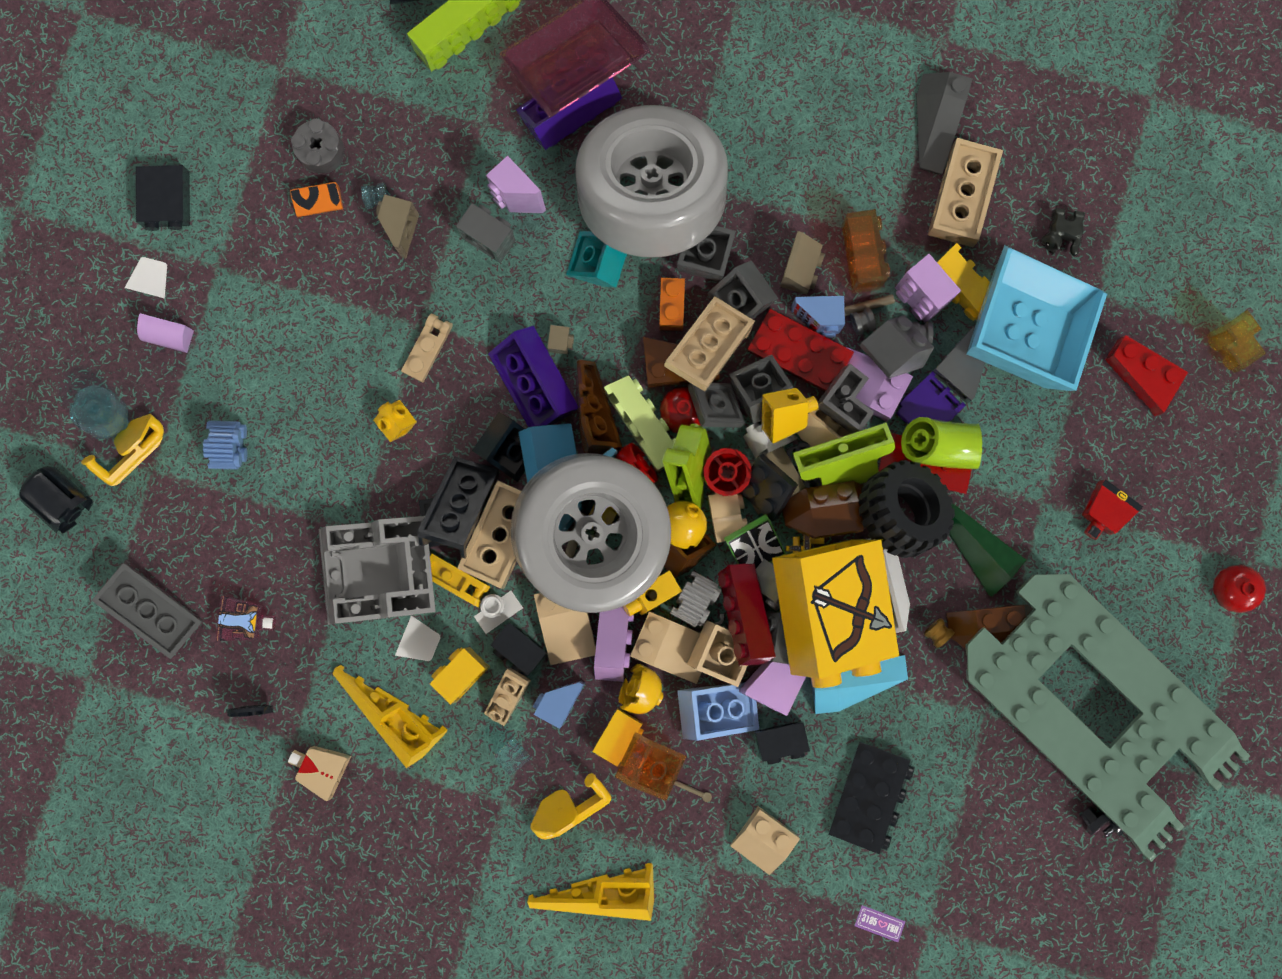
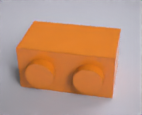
(672, 304)

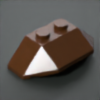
(825, 510)
(997, 620)

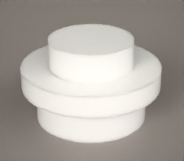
(492, 606)

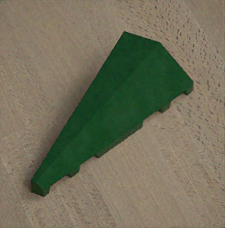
(987, 555)

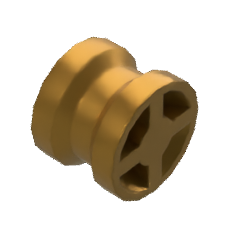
(939, 633)

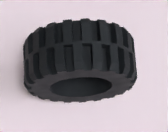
(925, 497)

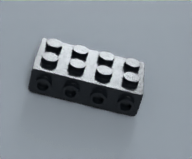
(871, 798)

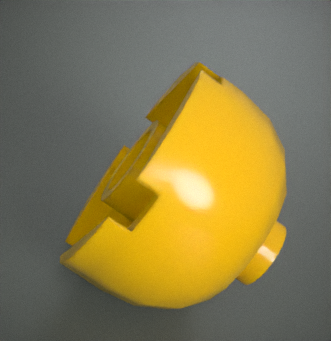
(687, 524)
(642, 691)

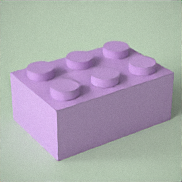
(926, 289)

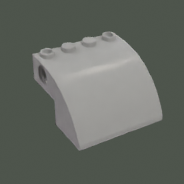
(375, 570)

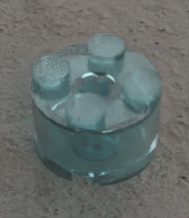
(99, 412)

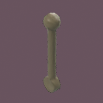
(706, 796)

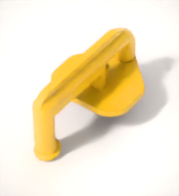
(128, 446)
(559, 814)

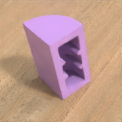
(164, 333)

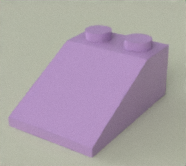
(879, 392)

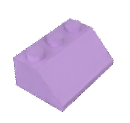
(514, 189)

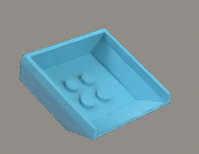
(1036, 322)

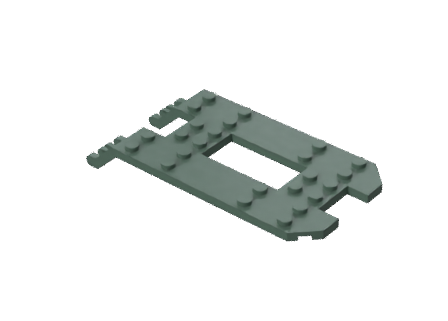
(1167, 721)

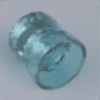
(374, 194)

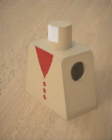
(320, 770)

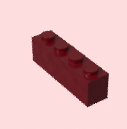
(746, 614)

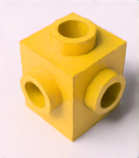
(394, 420)

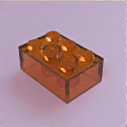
(865, 251)

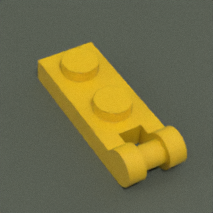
(456, 581)

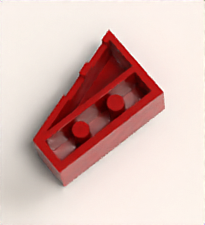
(1147, 373)

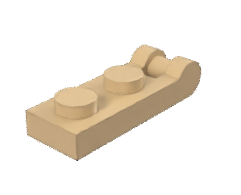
(426, 348)

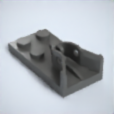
(147, 610)

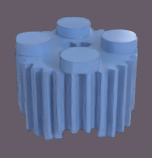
(225, 444)

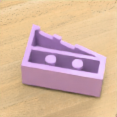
(612, 645)

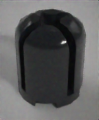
(54, 498)

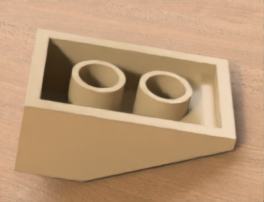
(565, 631)
(667, 646)

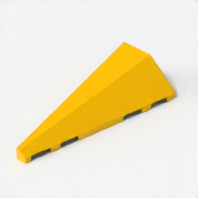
(401, 729)
(619, 896)

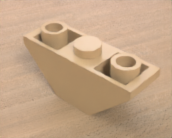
(507, 696)

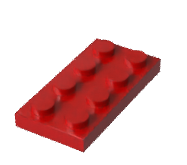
(800, 350)

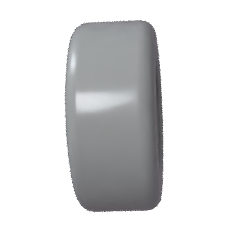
(651, 140)
(624, 571)

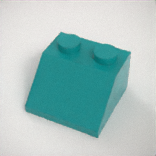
(595, 261)

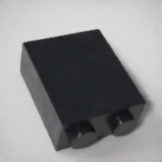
(162, 197)

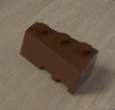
(656, 354)

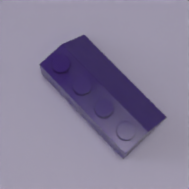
(551, 130)
(533, 378)

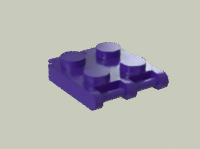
(929, 402)

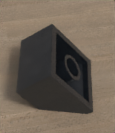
(502, 446)

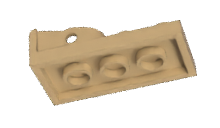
(709, 343)

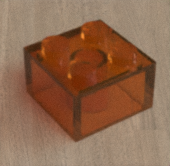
(650, 766)

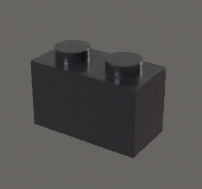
(518, 649)
(782, 742)

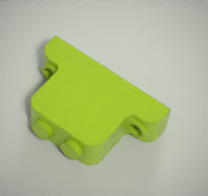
(847, 457)
(686, 463)

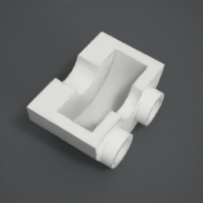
(760, 443)

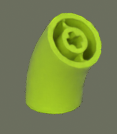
(943, 443)

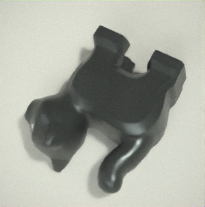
(1067, 229)

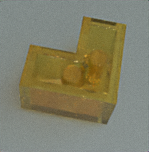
(1236, 341)

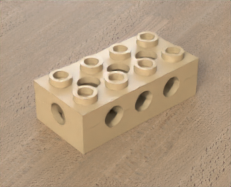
(979, 186)
(484, 539)

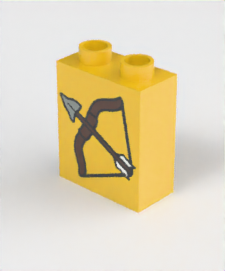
(836, 610)

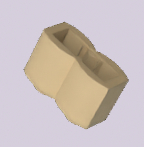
(726, 515)

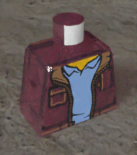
(242, 620)

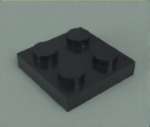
(769, 487)

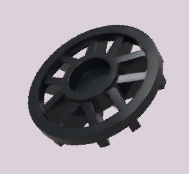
(252, 710)

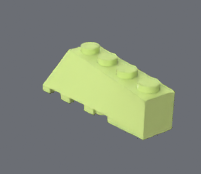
(640, 419)

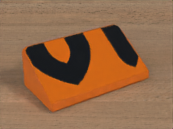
(316, 199)

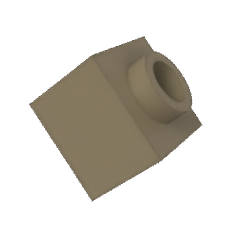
(560, 339)

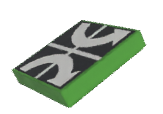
(755, 543)

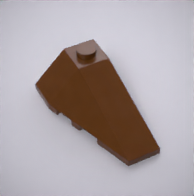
(595, 417)

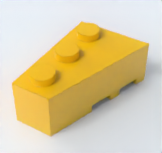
(972, 285)

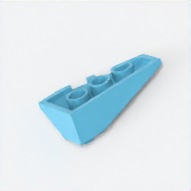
(857, 689)

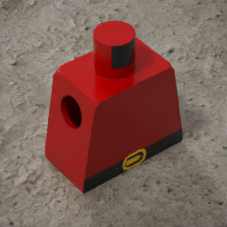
(1108, 510)

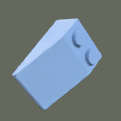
(716, 712)

